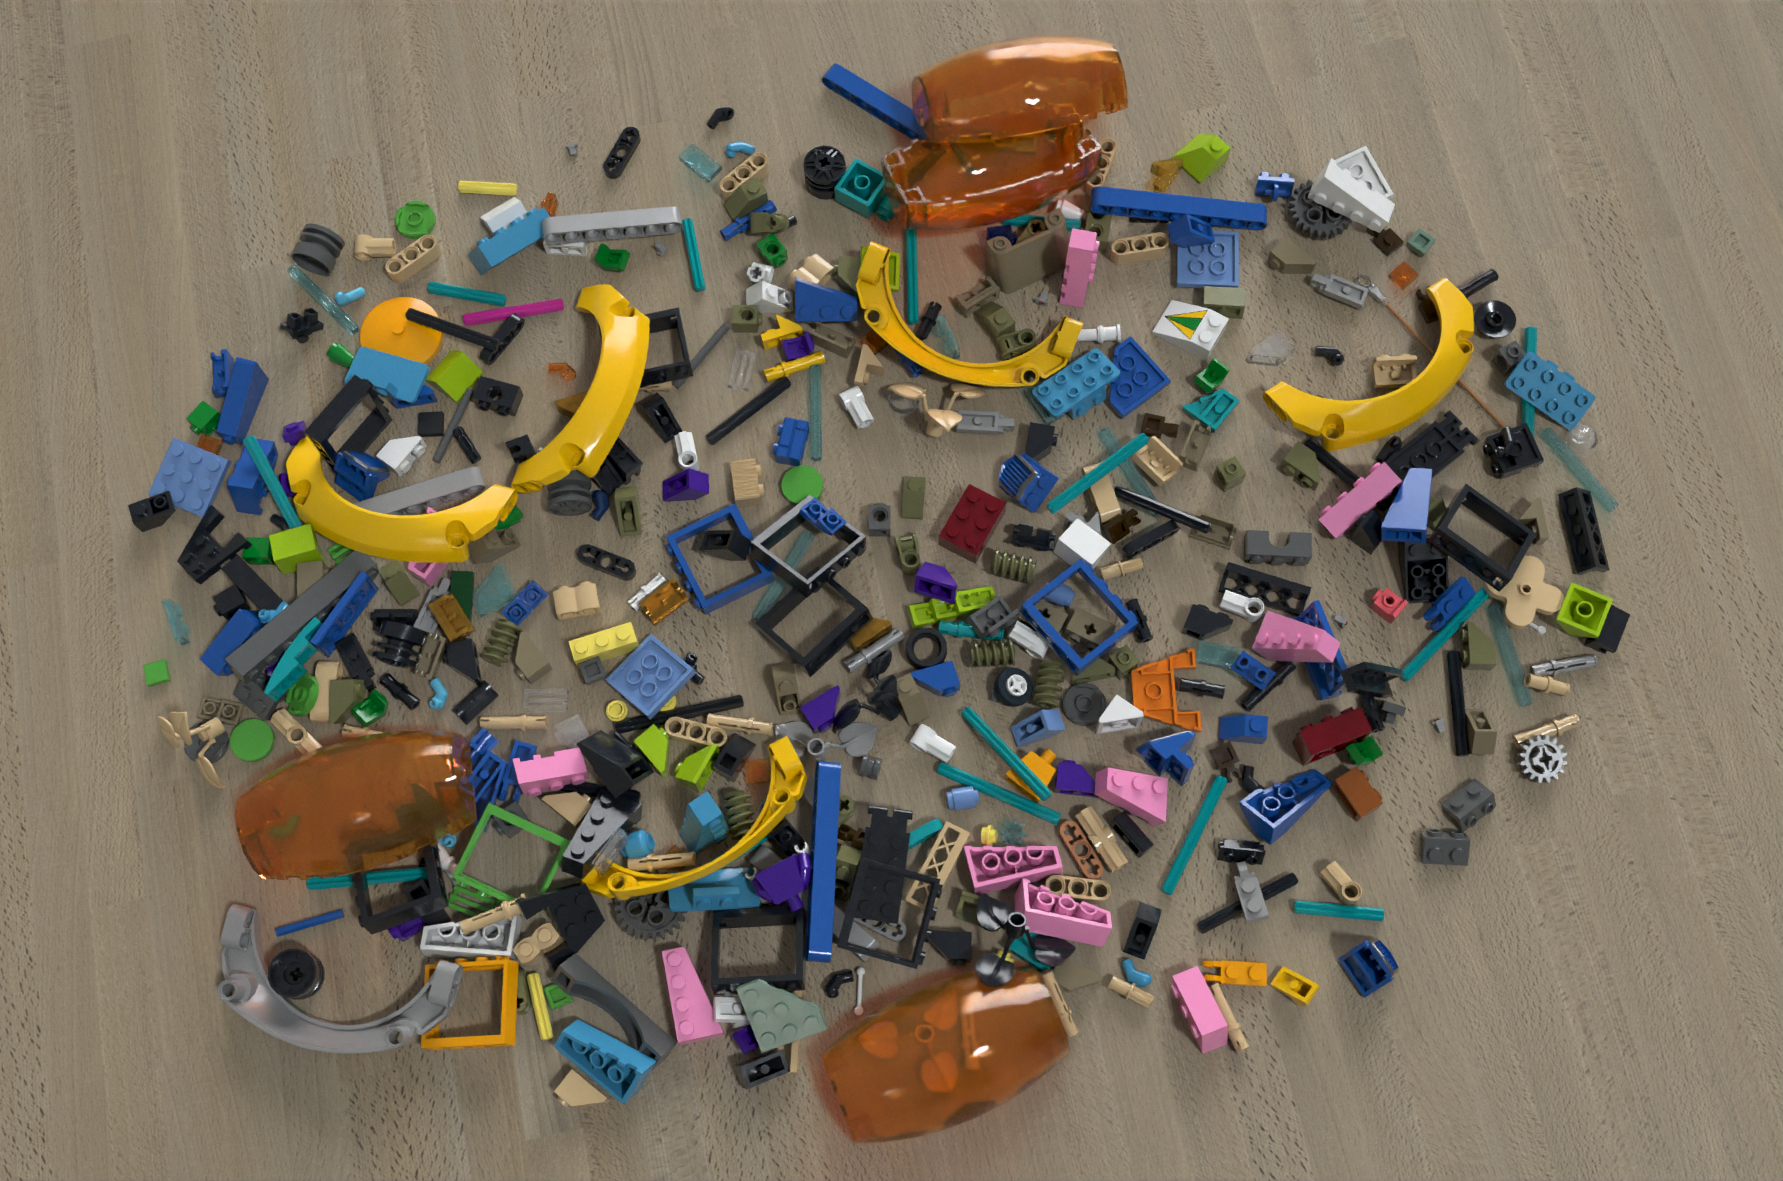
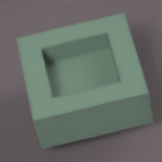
(1420, 242)

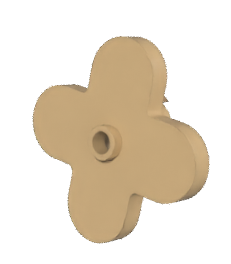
(1527, 594)

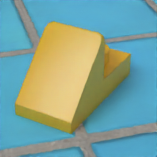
(786, 330)
(1295, 986)

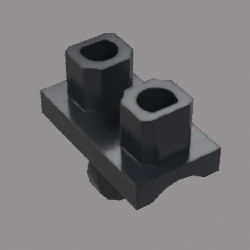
(302, 327)

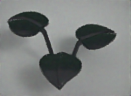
(880, 696)
(997, 971)

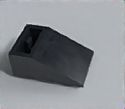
(1422, 571)
(615, 762)

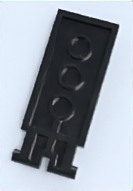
(1432, 448)
(888, 844)

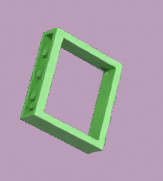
(486, 890)

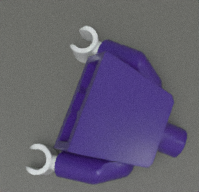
(784, 879)

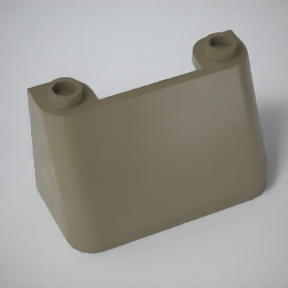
(1031, 259)

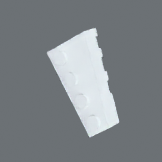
(1350, 197)
(449, 941)

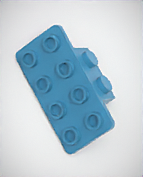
(389, 374)
(1077, 385)
(1550, 390)
(715, 892)

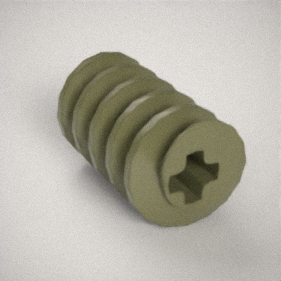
(1013, 565)
(500, 642)
(992, 652)
(1047, 684)
(738, 813)

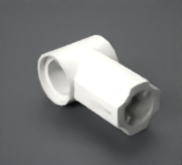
(760, 272)
(854, 403)
(686, 450)
(1239, 605)
(1029, 639)
(928, 741)

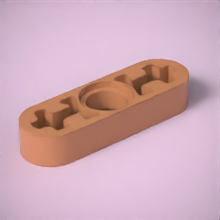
(1067, 839)

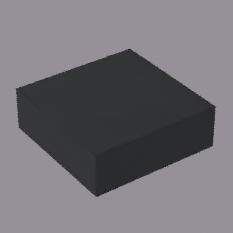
(431, 424)

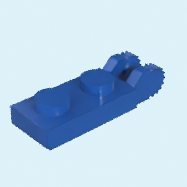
(1449, 603)
(524, 752)

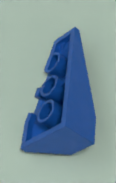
(1279, 807)

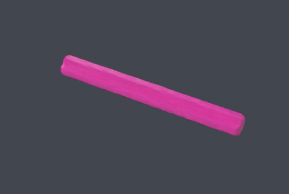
(521, 310)

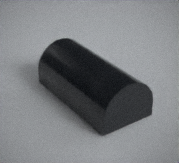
(1131, 834)

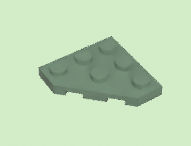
(778, 1015)

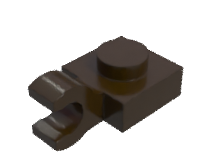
(1155, 425)

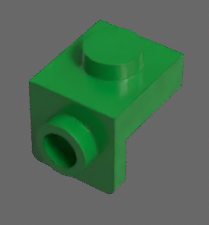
(611, 259)
(1212, 376)
(371, 709)
(1364, 752)

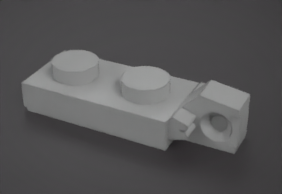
(1340, 289)
(984, 422)
(426, 620)
(1250, 895)

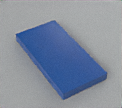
(344, 614)

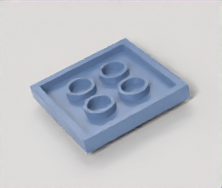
(1210, 263)
(190, 476)
(650, 676)

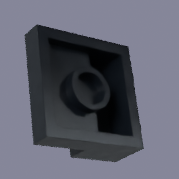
(1523, 454)

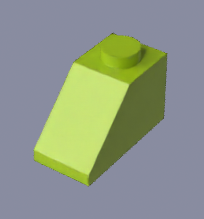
(655, 748)

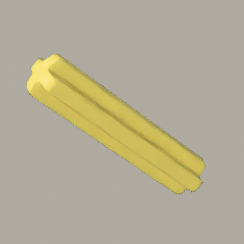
(487, 188)
(539, 1006)

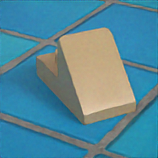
(867, 364)

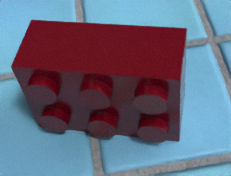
(972, 523)
(1331, 735)

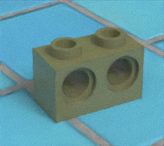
(1099, 226)

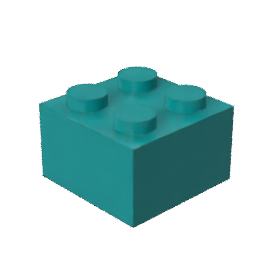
(861, 188)

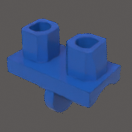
(1274, 186)
(1252, 670)
(480, 745)

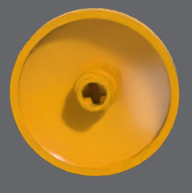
(391, 333)

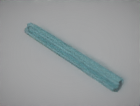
(328, 304)
(815, 413)
(1127, 466)
(1579, 469)
(779, 584)
(1510, 655)

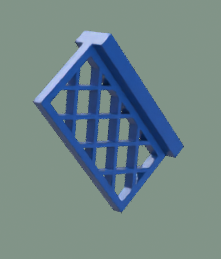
(1324, 678)

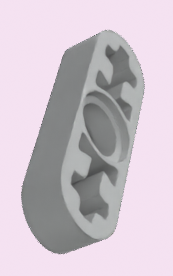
(888, 934)

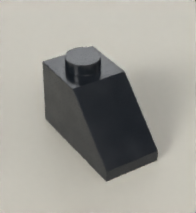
(661, 416)
(1040, 440)
(726, 544)
(464, 659)
(1142, 930)
(953, 946)
(761, 1069)

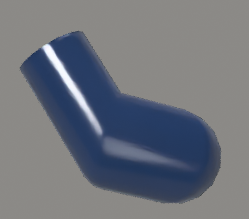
(602, 504)

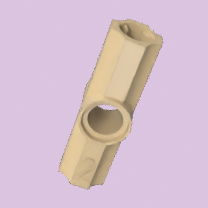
(291, 728)
(1101, 839)

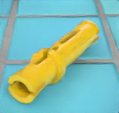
(794, 366)

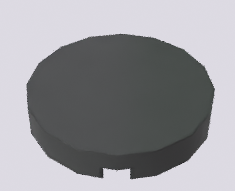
(1084, 704)
(214, 752)

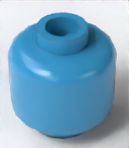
(639, 844)

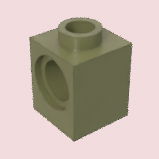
(743, 311)
(1229, 474)
(1123, 661)

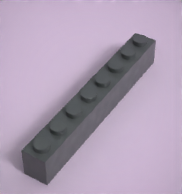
(318, 601)

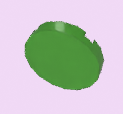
(415, 220)
(800, 483)
(302, 695)
(252, 740)

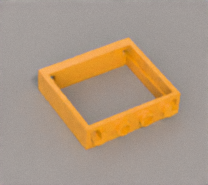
(509, 1007)

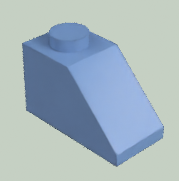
(1038, 727)

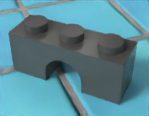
(1259, 549)

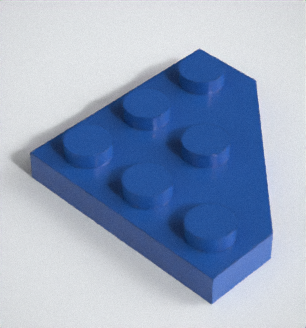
(1138, 378)

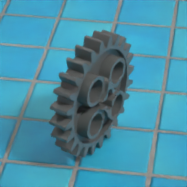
(1302, 210)
(648, 929)

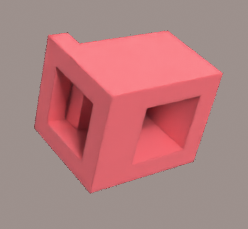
(1385, 610)

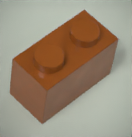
(1357, 793)

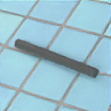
(704, 352)
(453, 425)

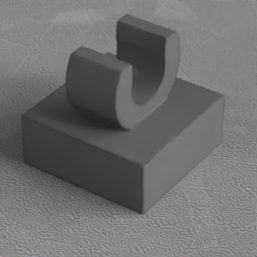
(592, 670)
(1391, 711)

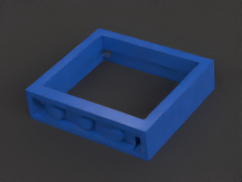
(732, 594)
(1055, 640)

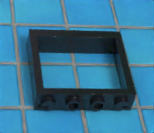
(660, 322)
(339, 410)
(785, 525)
(1470, 556)
(831, 643)
(435, 901)
(929, 913)
(758, 918)

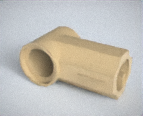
(369, 247)
(1339, 882)

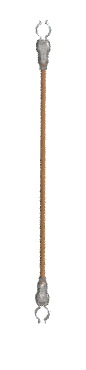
(1375, 292)

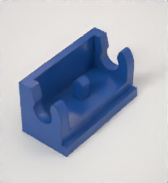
(222, 372)

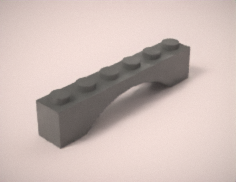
(582, 981)

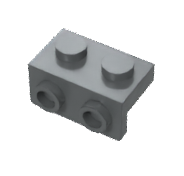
(991, 617)
(255, 699)
(1470, 804)
(1445, 847)

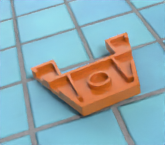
(1155, 691)

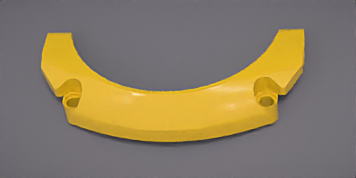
(876, 296)
(609, 400)
(1370, 419)
(409, 538)
(785, 788)

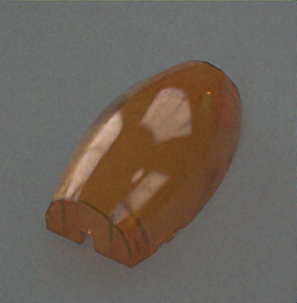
(1019, 87)
(987, 178)
(356, 804)
(944, 1055)

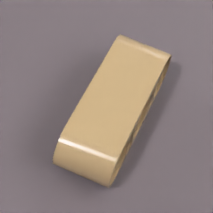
(1107, 161)
(747, 168)
(1146, 242)
(411, 267)
(1103, 497)
(324, 673)
(689, 726)
(1088, 886)

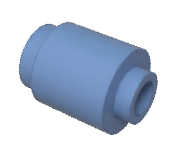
(1061, 596)
(962, 798)

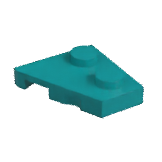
(1212, 409)

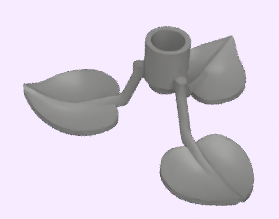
(857, 740)

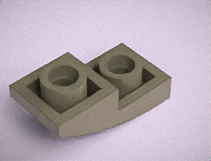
(226, 711)

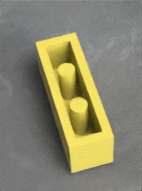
(605, 644)

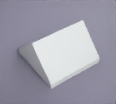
(504, 214)
(1081, 543)
(1119, 716)

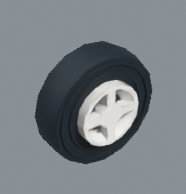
(1020, 683)

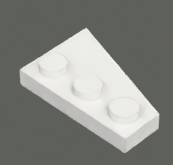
(1364, 167)

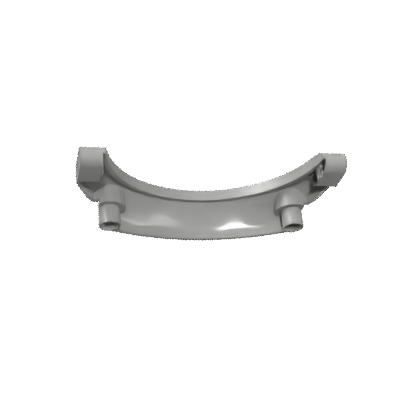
(277, 1015)

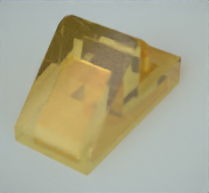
(1166, 172)

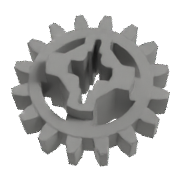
(1545, 767)

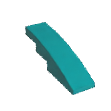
(290, 666)

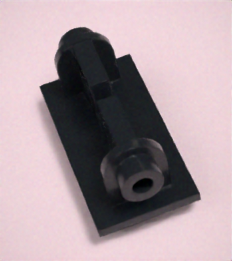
(1042, 541)
(401, 616)
(475, 702)
(1251, 853)

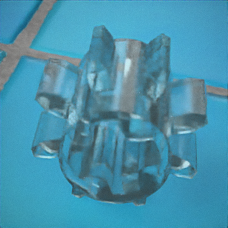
(1007, 833)

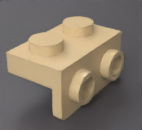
(1393, 370)
(1157, 461)

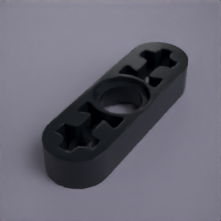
(622, 161)
(505, 336)
(1150, 539)
(590, 562)

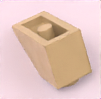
(570, 806)
(578, 1092)

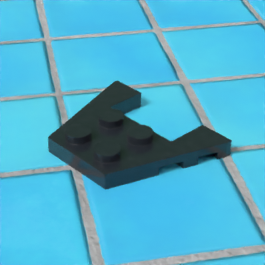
(204, 553)
(573, 914)

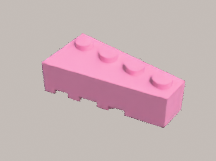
(1360, 500)
(1004, 867)
(1061, 915)
(689, 999)

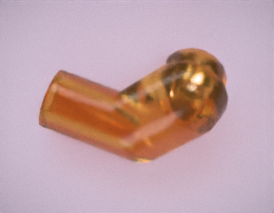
(564, 369)

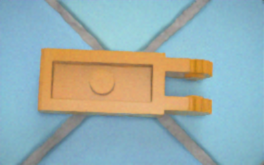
(1237, 973)

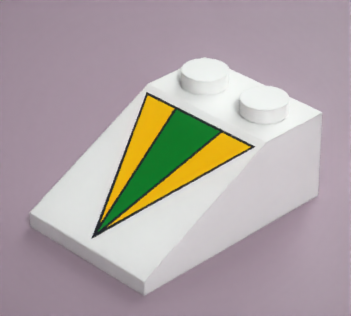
(1191, 328)

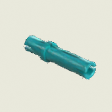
(964, 630)

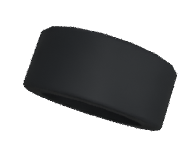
(926, 633)

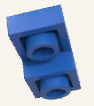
(819, 516)
(524, 603)

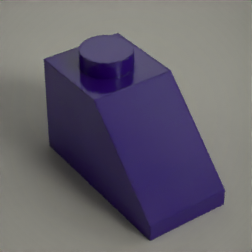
(686, 486)
(935, 583)
(822, 710)
(1074, 780)

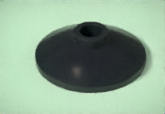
(1498, 312)

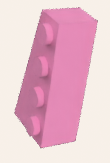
(1079, 267)
(1294, 641)

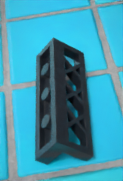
(1583, 531)
(1269, 583)
(1370, 679)

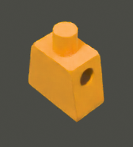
(1039, 766)

